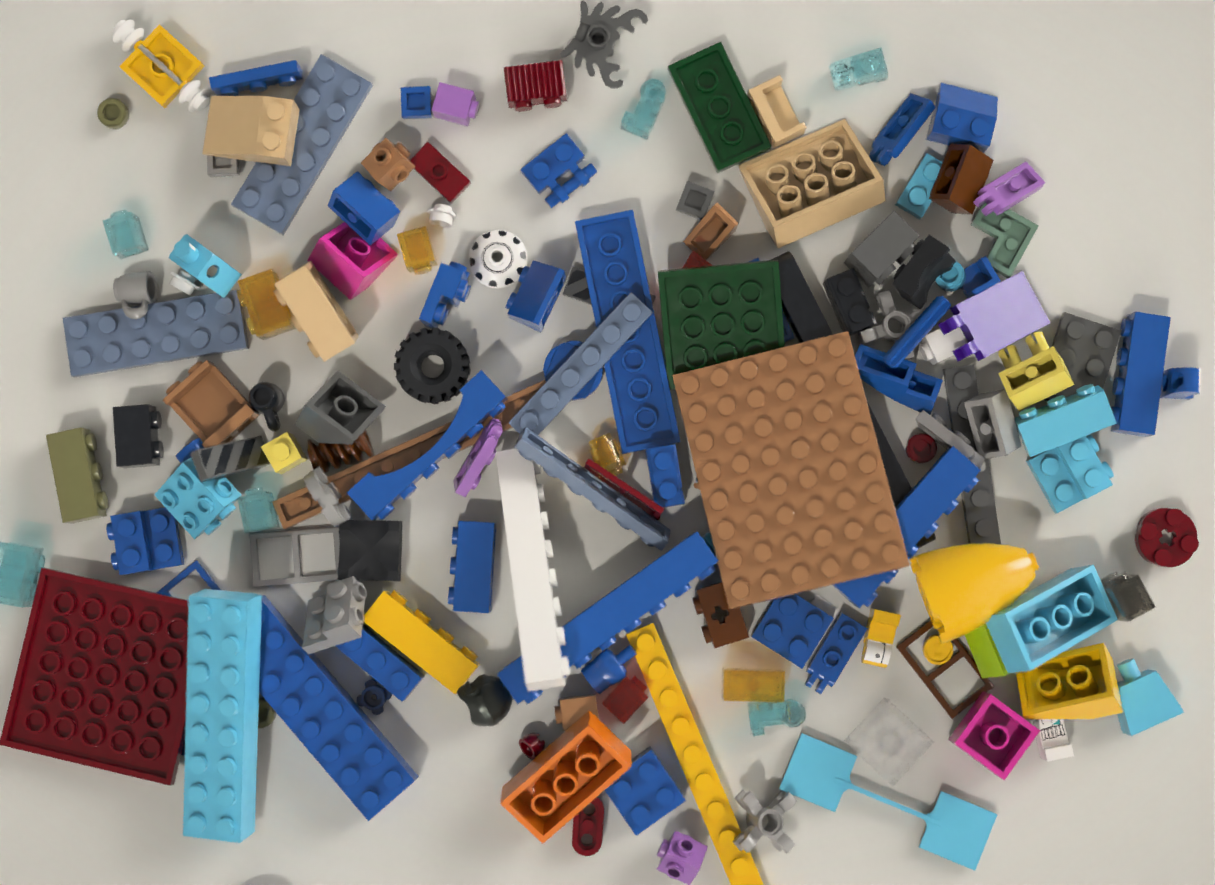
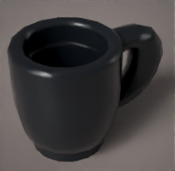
(267, 400)

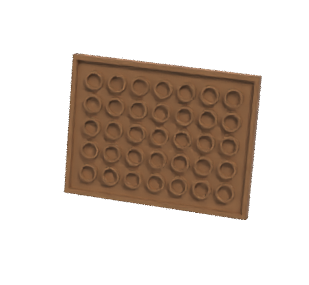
(790, 471)

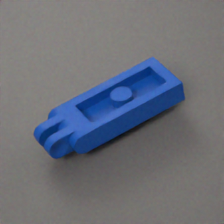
(901, 129)
(834, 652)

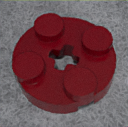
(1183, 541)

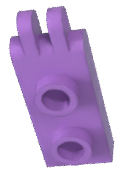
(1009, 189)
(481, 454)

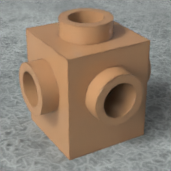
(389, 163)

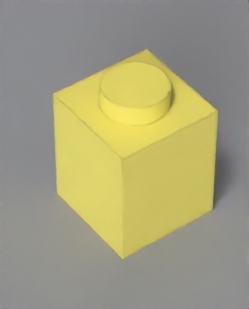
(284, 453)

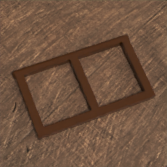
(927, 679)

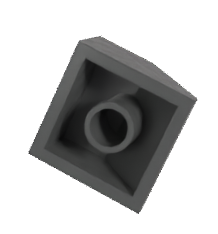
(339, 412)

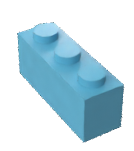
(1064, 419)

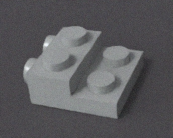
(335, 616)

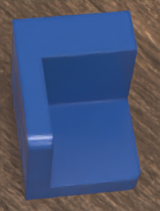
(979, 277)

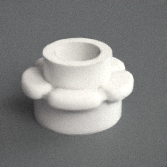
(441, 215)

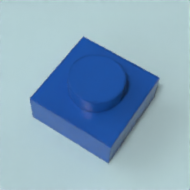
(416, 102)

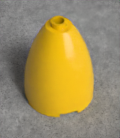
(971, 584)

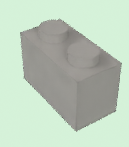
(993, 424)

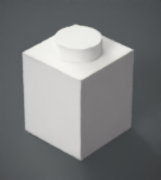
(939, 347)

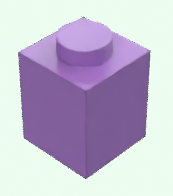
(455, 104)

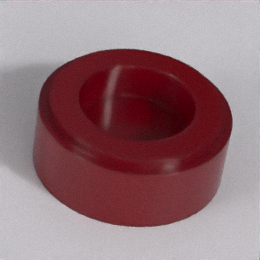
(921, 448)

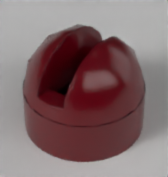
(531, 745)

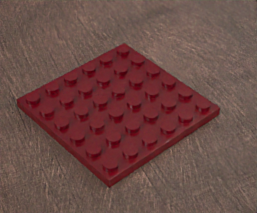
(102, 677)

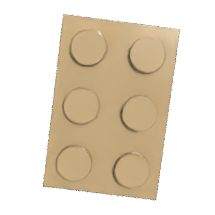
(315, 311)

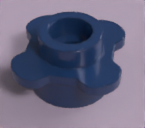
(365, 699)

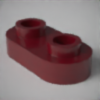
(588, 824)

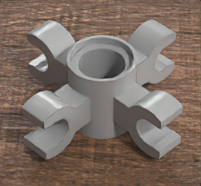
(889, 312)
(773, 830)

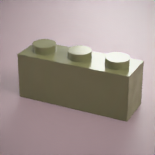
(77, 475)

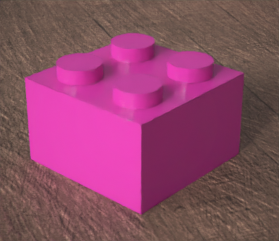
(994, 735)

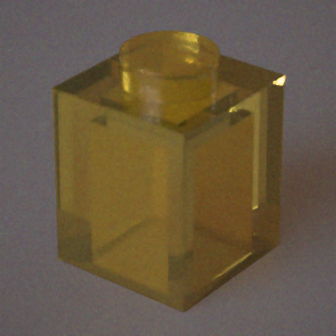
(417, 250)

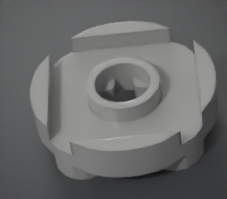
(327, 497)

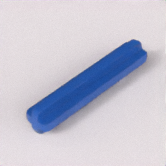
(916, 332)

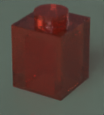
(626, 698)

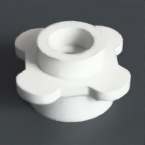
(183, 282)

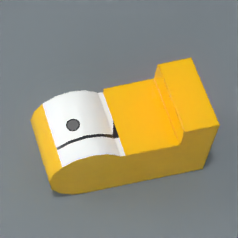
(879, 637)

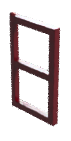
(624, 487)

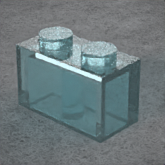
(19, 573)

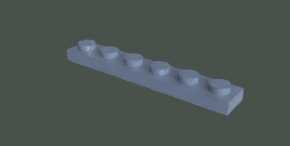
(582, 366)
(599, 493)

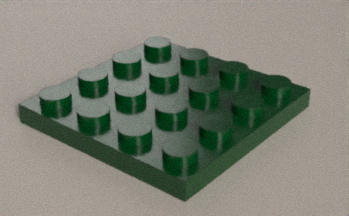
(719, 314)

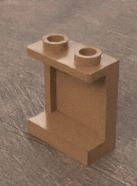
(210, 405)

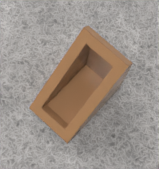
(711, 231)

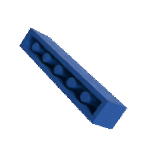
(918, 516)

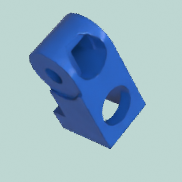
(1181, 383)

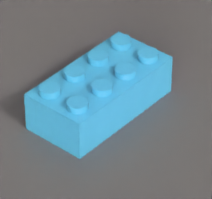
(1051, 619)

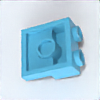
(1071, 473)

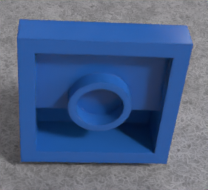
(448, 288)
(145, 541)

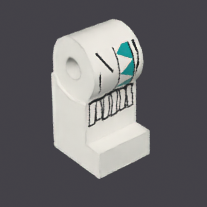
(1052, 739)

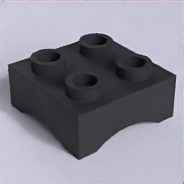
(927, 263)
(370, 550)

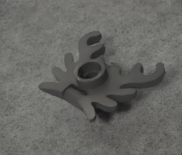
(597, 39)

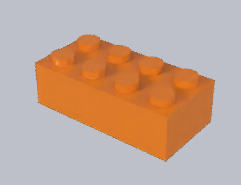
(566, 777)

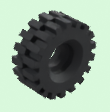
(428, 343)

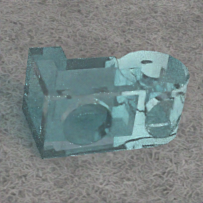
(859, 69)
(647, 111)
(775, 713)

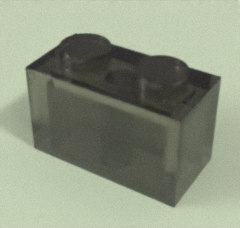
(1127, 595)

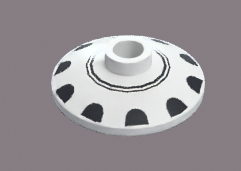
(500, 273)

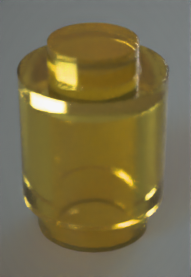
(607, 454)

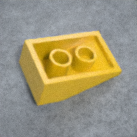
(1071, 686)

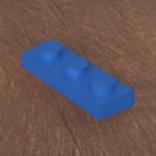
(256, 79)

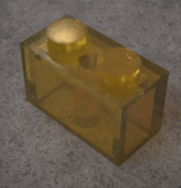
(265, 311)
(753, 685)

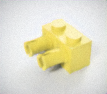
(1035, 377)

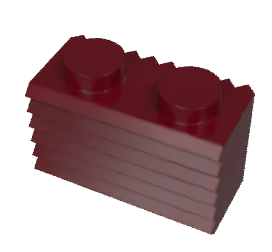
(535, 85)

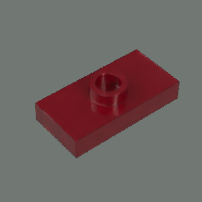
(439, 173)

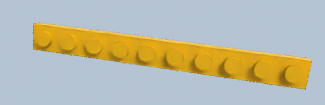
(692, 755)

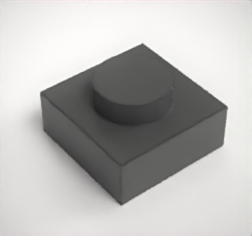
(695, 200)

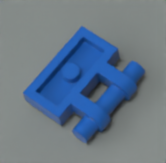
(552, 165)

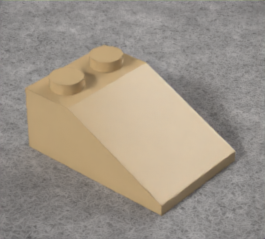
(252, 129)

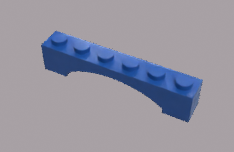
(378, 493)

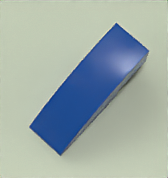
(900, 383)

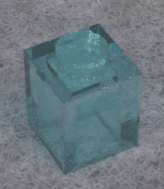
(125, 234)
(258, 511)

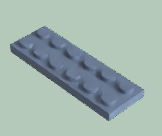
(327, 108)
(165, 334)

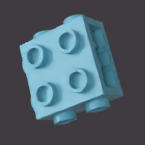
(197, 503)

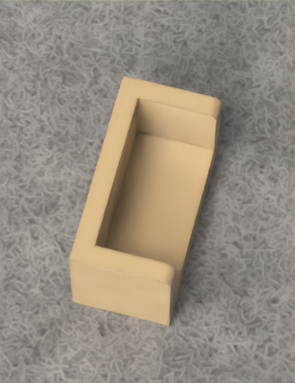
(775, 112)

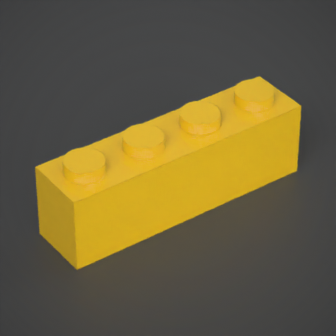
(420, 641)

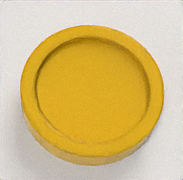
(935, 651)

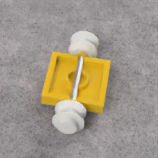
(161, 65)

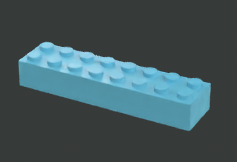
(222, 715)

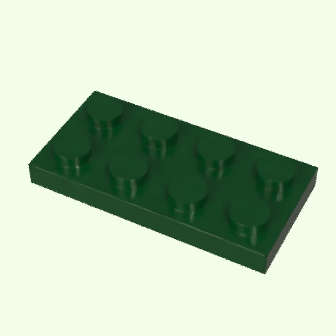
(719, 107)

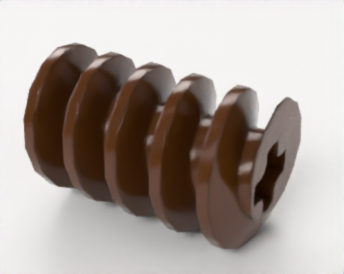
(327, 453)

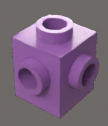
(681, 857)

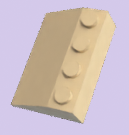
(812, 183)

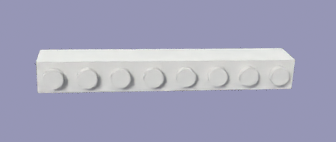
(530, 571)

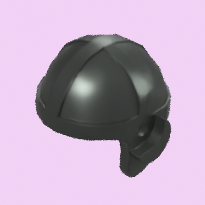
(486, 700)

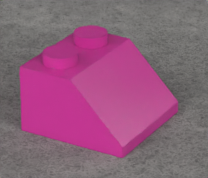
(350, 260)

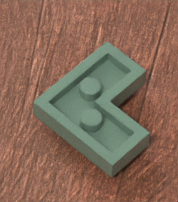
(1011, 235)

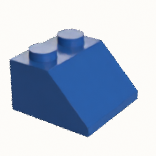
(963, 117)
(536, 295)

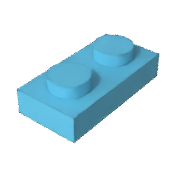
(916, 194)

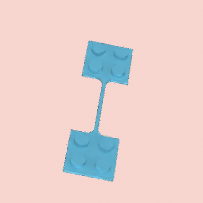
(953, 827)

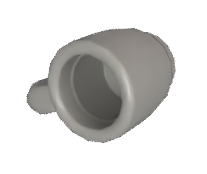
(135, 289)

